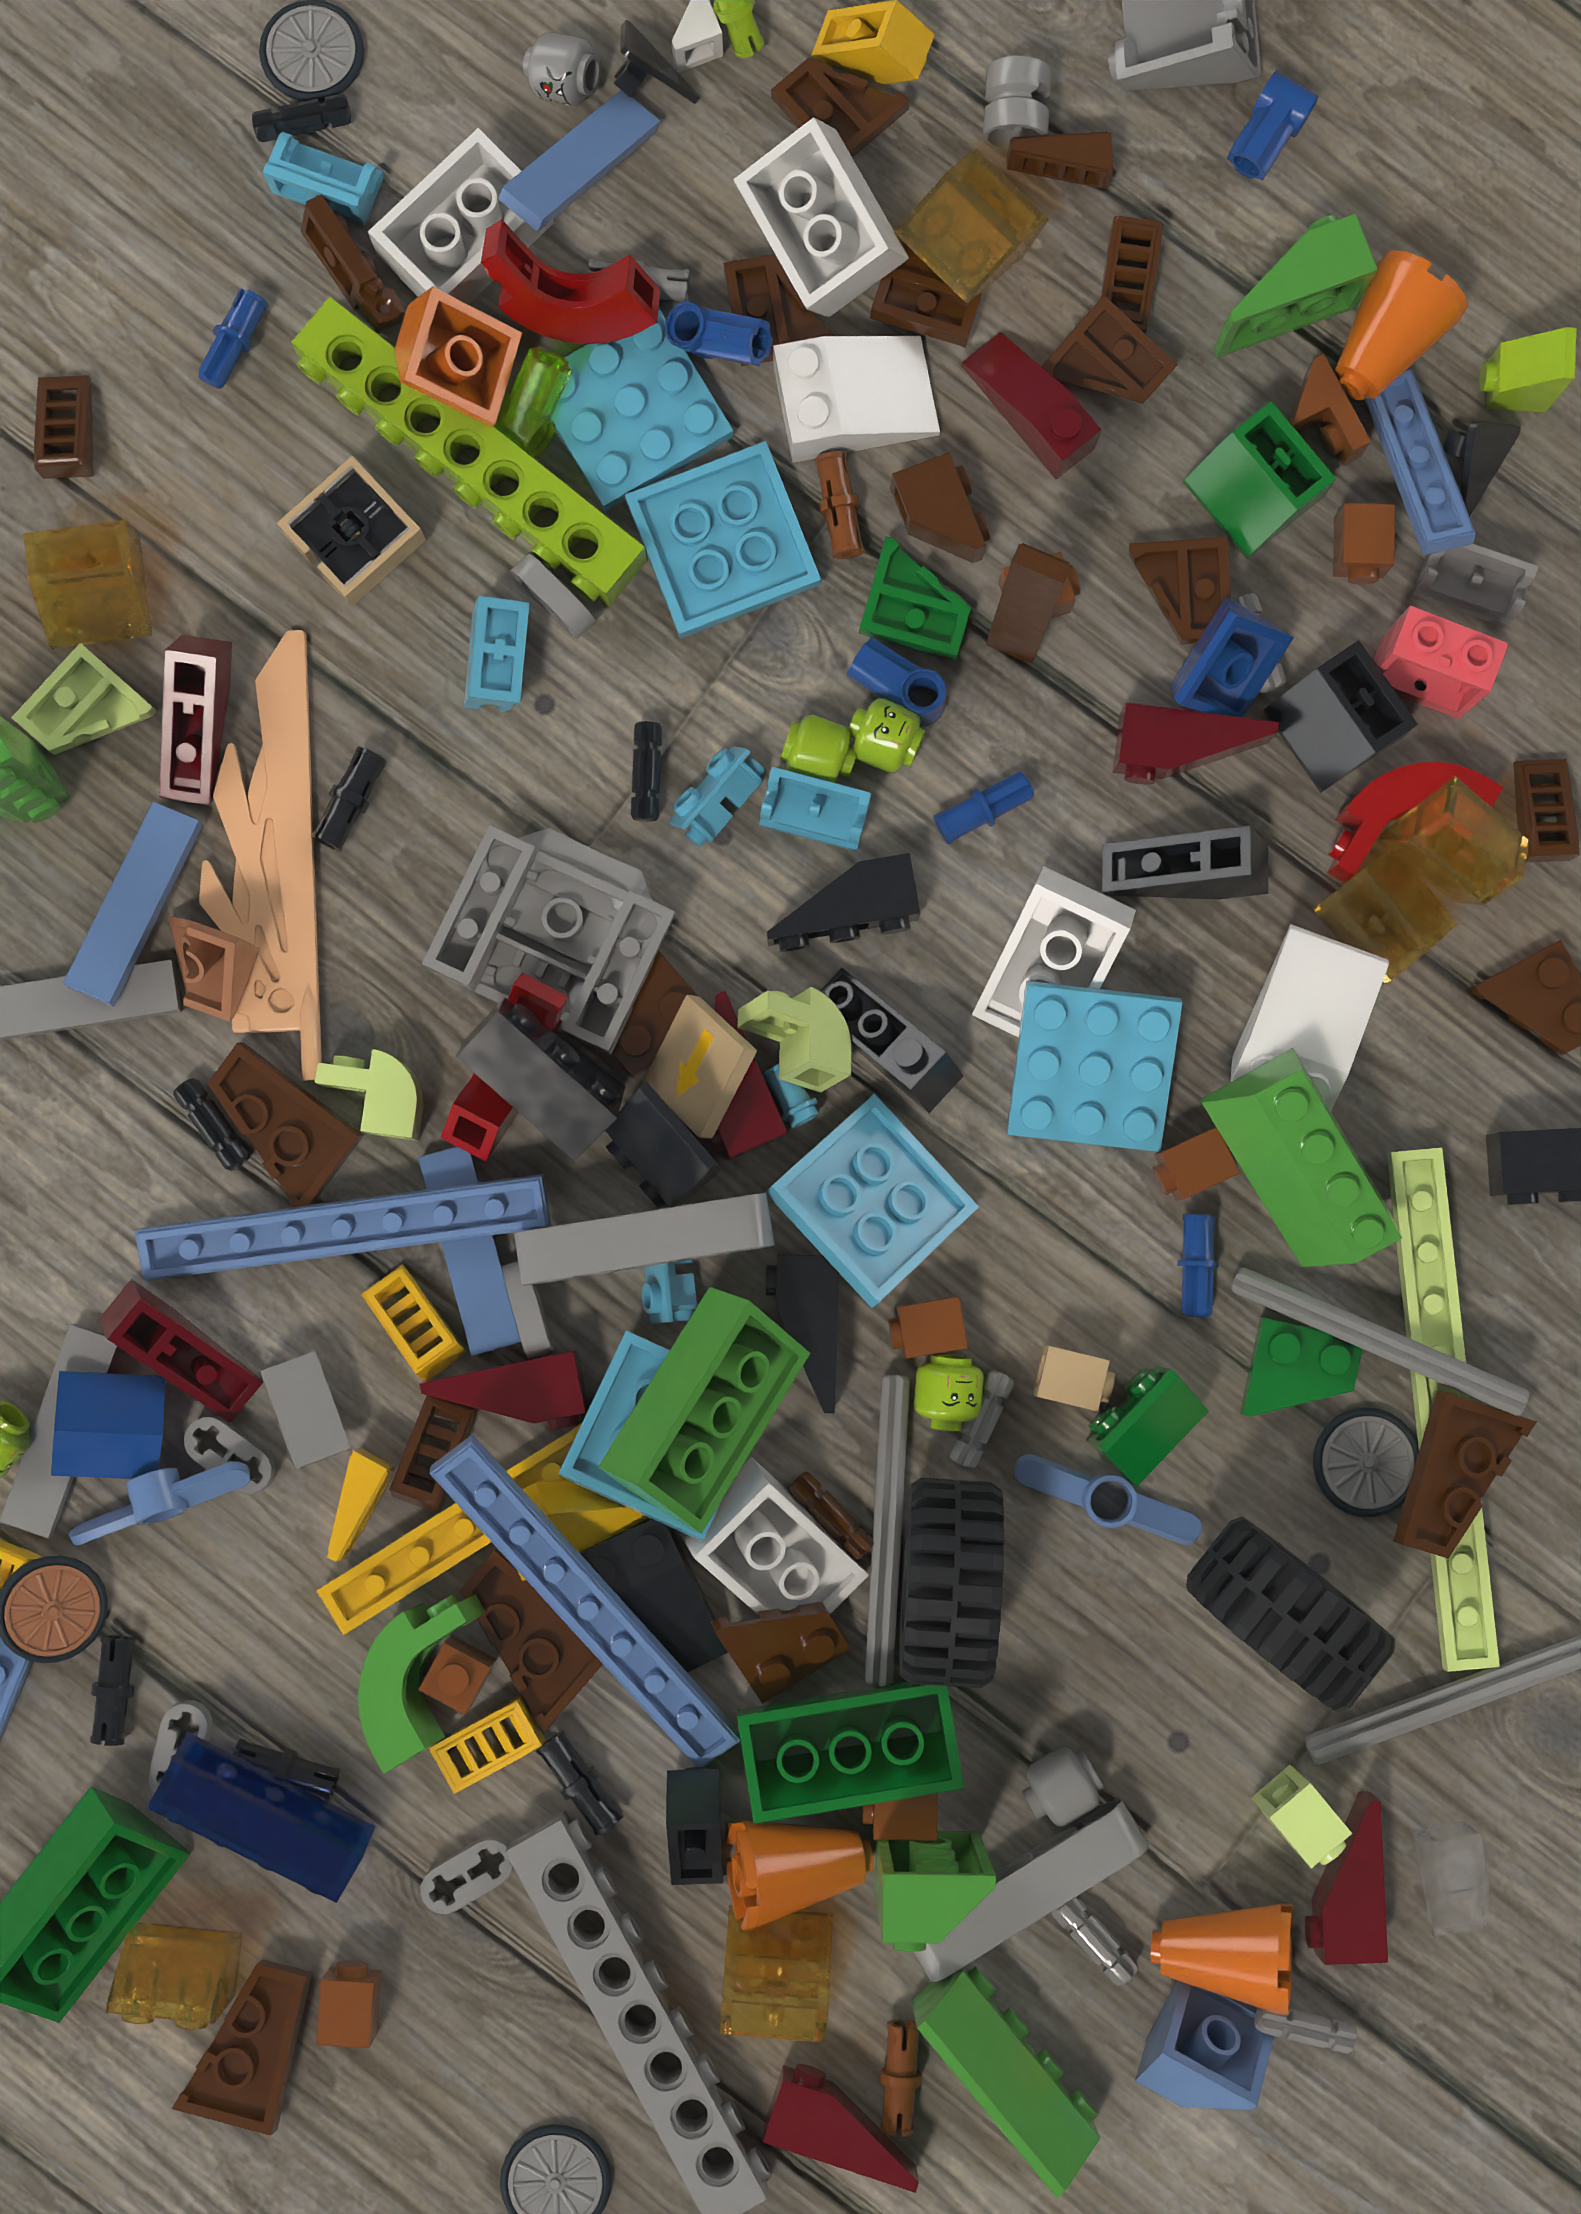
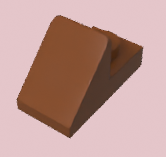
(1325, 403)

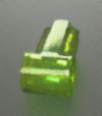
(530, 405)

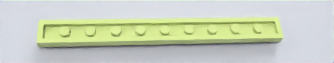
(1434, 1320)

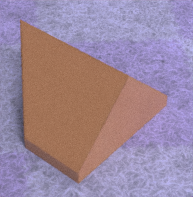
(212, 966)

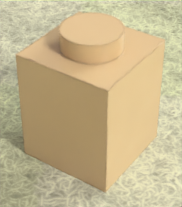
(1073, 1378)

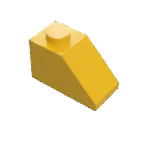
(875, 42)

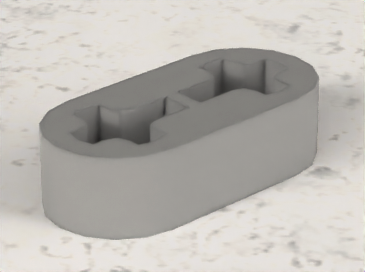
(552, 595)
(528, 1313)
(236, 1443)
(170, 1736)
(474, 1885)

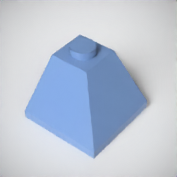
(1205, 2051)

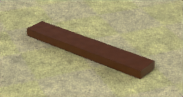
(1027, 602)

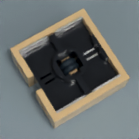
(351, 531)

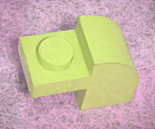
(810, 1034)
(392, 1093)

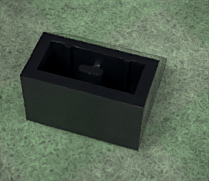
(1340, 716)

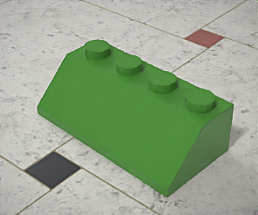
(27, 778)
(1301, 1164)
(705, 1408)
(929, 1886)
(1008, 2075)

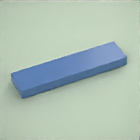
(578, 160)
(1420, 467)
(133, 904)
(473, 1263)

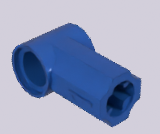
(1276, 117)
(719, 334)
(896, 678)

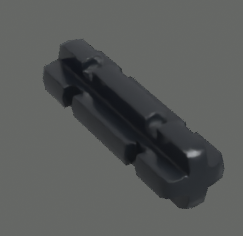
(301, 118)
(646, 771)
(211, 1124)

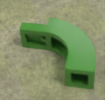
(389, 1698)

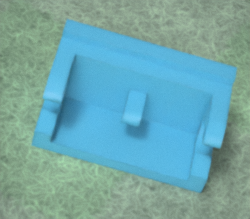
(305, 172)
(496, 653)
(814, 809)

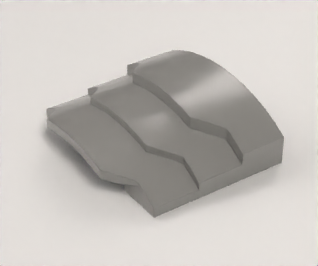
(558, 917)

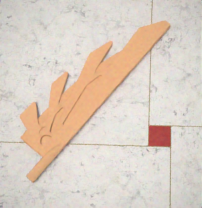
(274, 859)

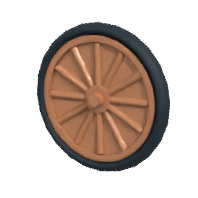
(52, 1609)

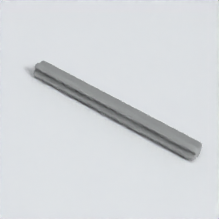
(1381, 1341)
(887, 1530)
(1444, 1701)

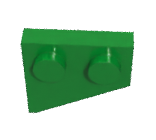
(912, 607)
(1297, 1367)

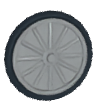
(311, 50)
(1365, 1461)
(555, 2173)

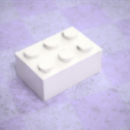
(820, 218)
(442, 222)

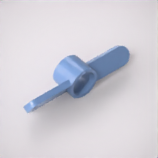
(1078, 1487)
(163, 1496)

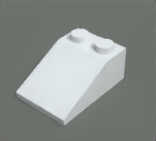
(853, 393)
(1059, 938)
(1313, 1003)
(773, 1548)

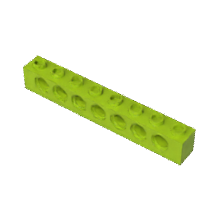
(337, 333)

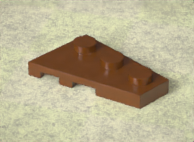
(287, 1125)
(1455, 1465)
(533, 1641)
(251, 2058)

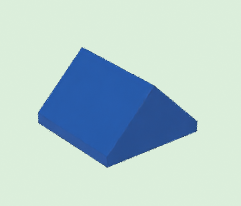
(1230, 662)
(107, 1424)

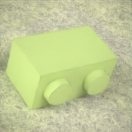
(1302, 1817)

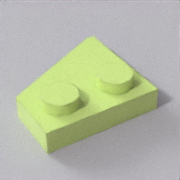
(80, 704)

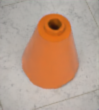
(1397, 323)
(790, 1867)
(1231, 1954)

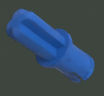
(232, 337)
(983, 807)
(1198, 1265)

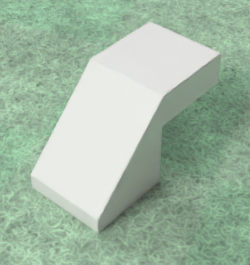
(697, 36)

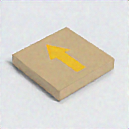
(700, 1066)

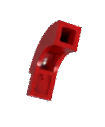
(569, 305)
(1392, 798)
(479, 1113)

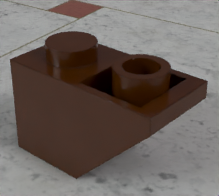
(937, 507)

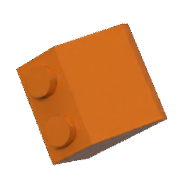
(456, 354)

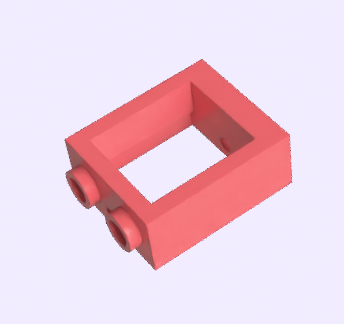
(1447, 657)

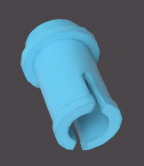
(791, 1098)

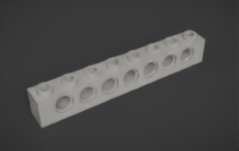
(714, 2188)

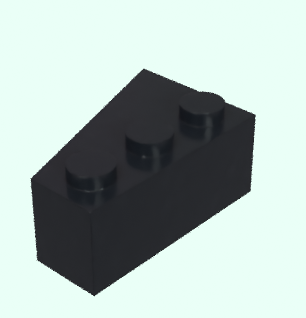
(543, 1077)

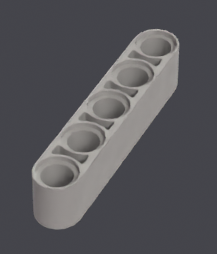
(644, 1239)
(1039, 1885)

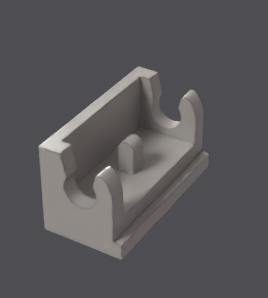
(1476, 582)
(305, 1410)

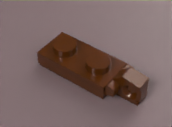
(348, 266)

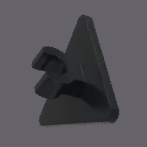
(645, 59)
(1483, 453)

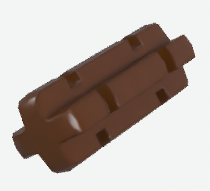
(831, 1515)

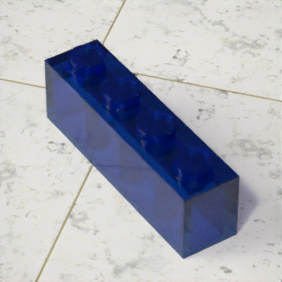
(261, 1817)

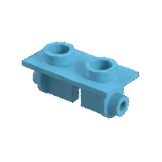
(727, 778)
(668, 1295)

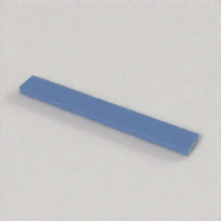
(343, 1227)
(584, 1601)

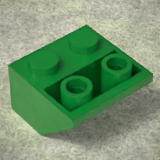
(1259, 480)
(1146, 1423)

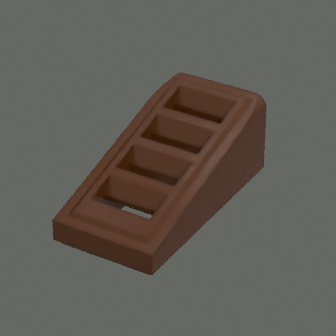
(1064, 157)
(1134, 232)
(63, 464)
(1566, 826)
(415, 1495)

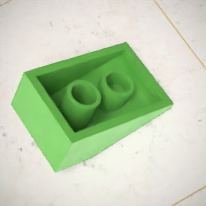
(1310, 283)

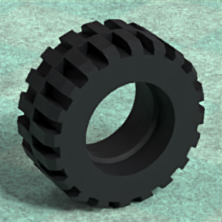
(952, 1583)
(1290, 1614)

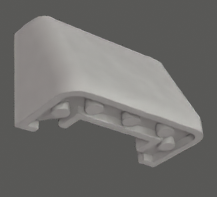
(1186, 44)

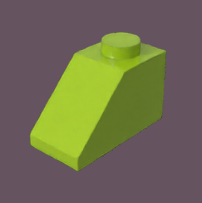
(1529, 371)

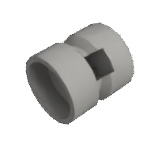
(1018, 100)

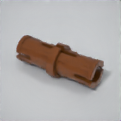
(839, 505)
(900, 2078)

